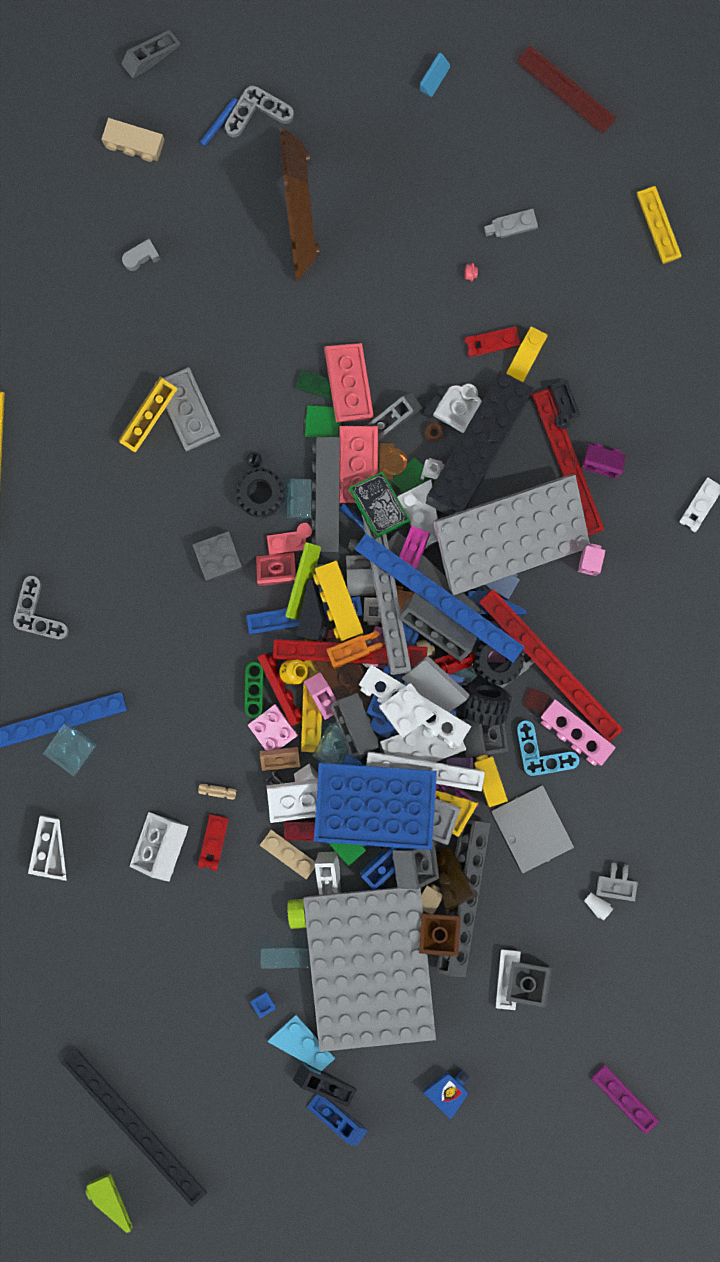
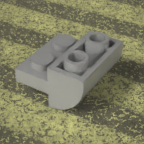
(359, 576)

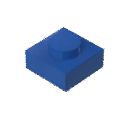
(263, 1004)

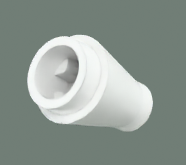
(598, 906)

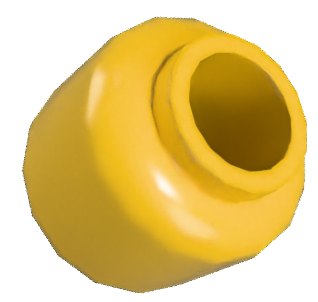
(293, 671)

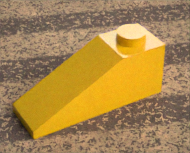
(527, 354)

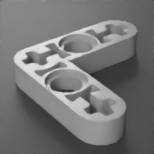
(251, 105)
(29, 613)

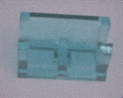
(299, 499)

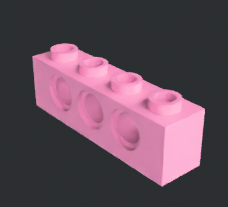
(603, 747)

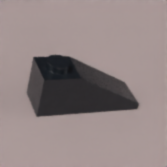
(312, 618)
(323, 1085)

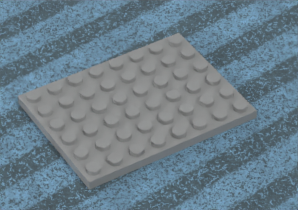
(369, 968)

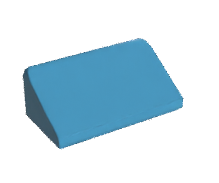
(434, 75)

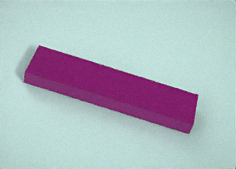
(625, 1099)

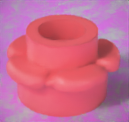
(470, 272)

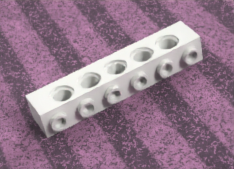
(459, 728)

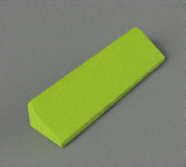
(305, 571)

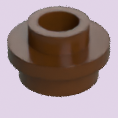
(437, 427)

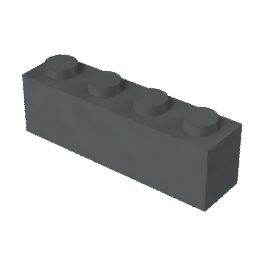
(437, 627)

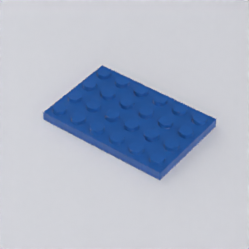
(375, 806)

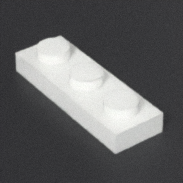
(506, 959)

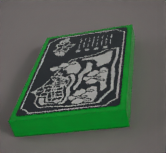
(379, 504)

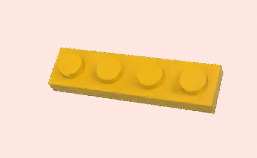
(659, 225)

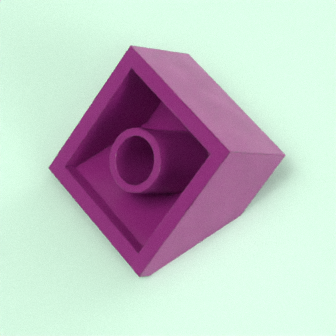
(603, 461)

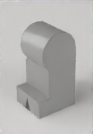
(139, 255)

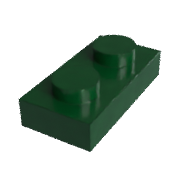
(314, 384)

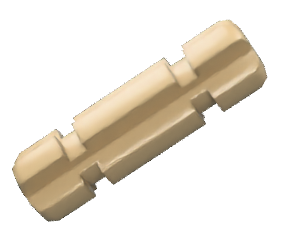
(217, 791)

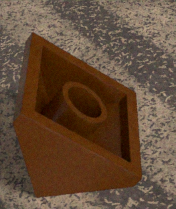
(439, 935)

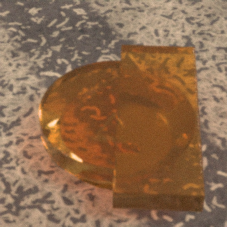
(391, 460)

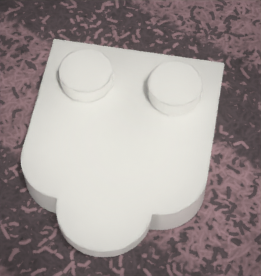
(458, 406)

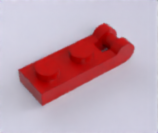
(492, 341)
(213, 841)

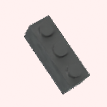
(354, 725)

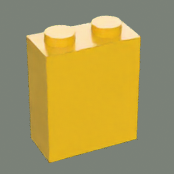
(492, 785)

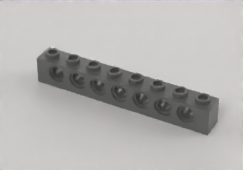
(471, 855)

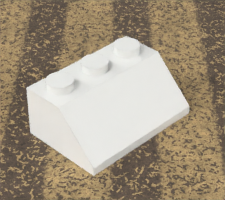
(158, 847)

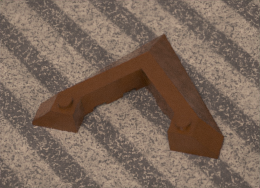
(298, 203)

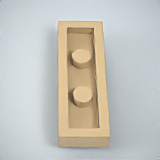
(288, 854)

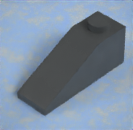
(149, 53)
(396, 415)

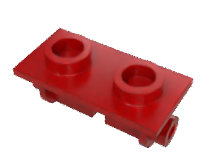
(451, 665)

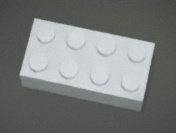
(421, 745)

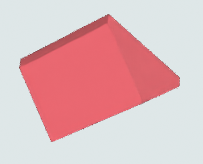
(276, 569)

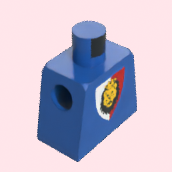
(448, 1092)

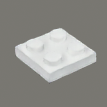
(406, 710)

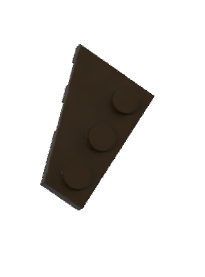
(452, 881)

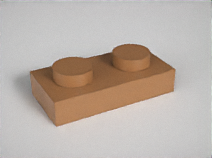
(280, 758)

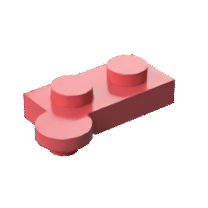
(289, 541)

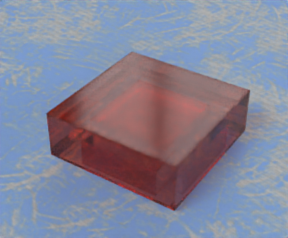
(536, 700)

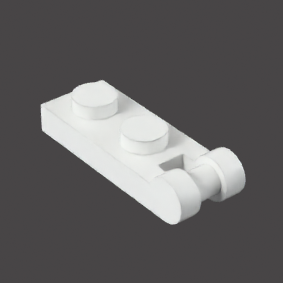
(701, 504)

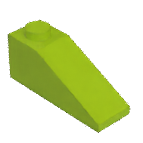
(108, 1200)

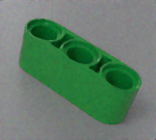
(254, 680)

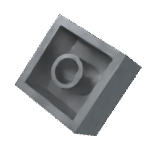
(217, 556)

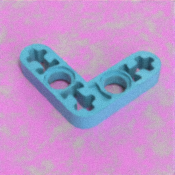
(534, 756)

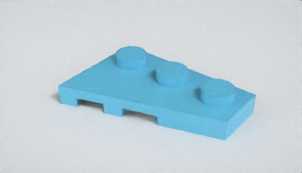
(301, 1043)

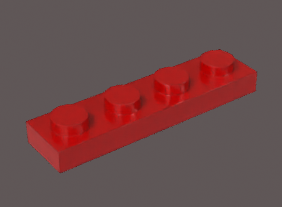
(284, 696)

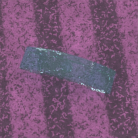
(285, 958)

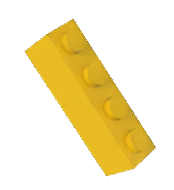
(148, 414)
(339, 601)

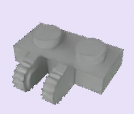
(615, 887)

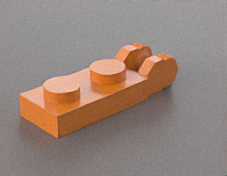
(353, 649)

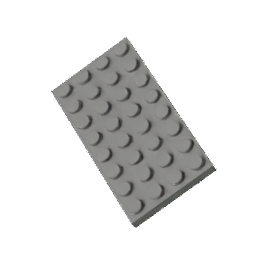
(512, 534)

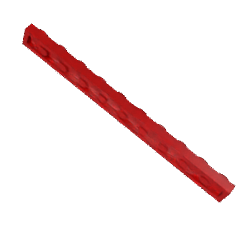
(551, 665)

